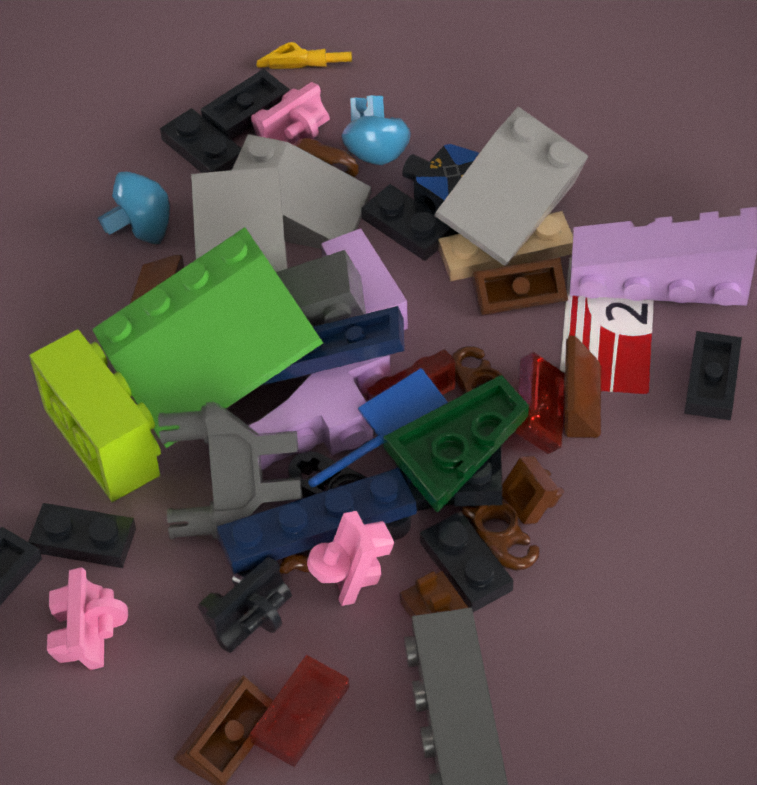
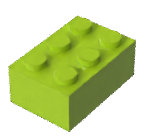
(97, 414)

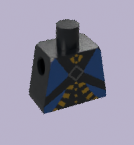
(439, 176)

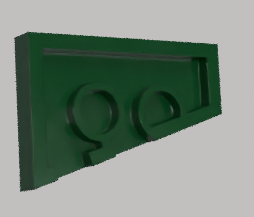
(456, 439)

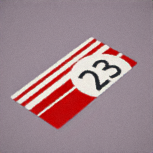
(616, 334)

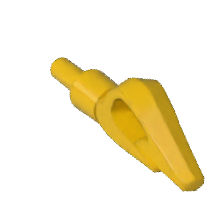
(292, 56)

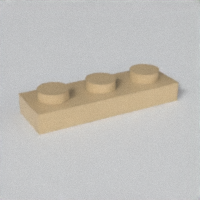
(548, 241)

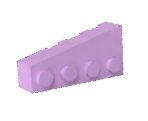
(667, 260)

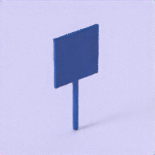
(388, 412)

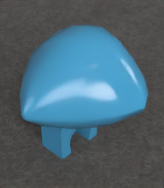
(373, 136)
(141, 205)

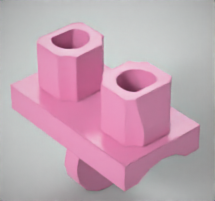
(294, 117)
(351, 556)
(90, 619)

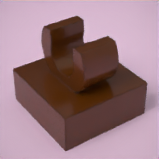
(530, 490)
(431, 595)

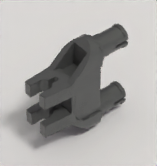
(235, 468)

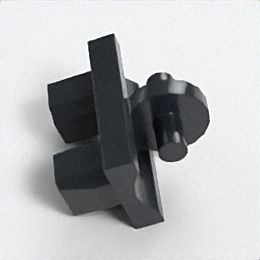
(247, 606)

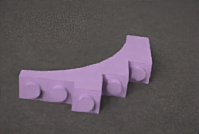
(329, 399)

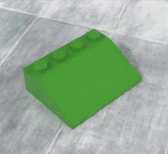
(208, 332)

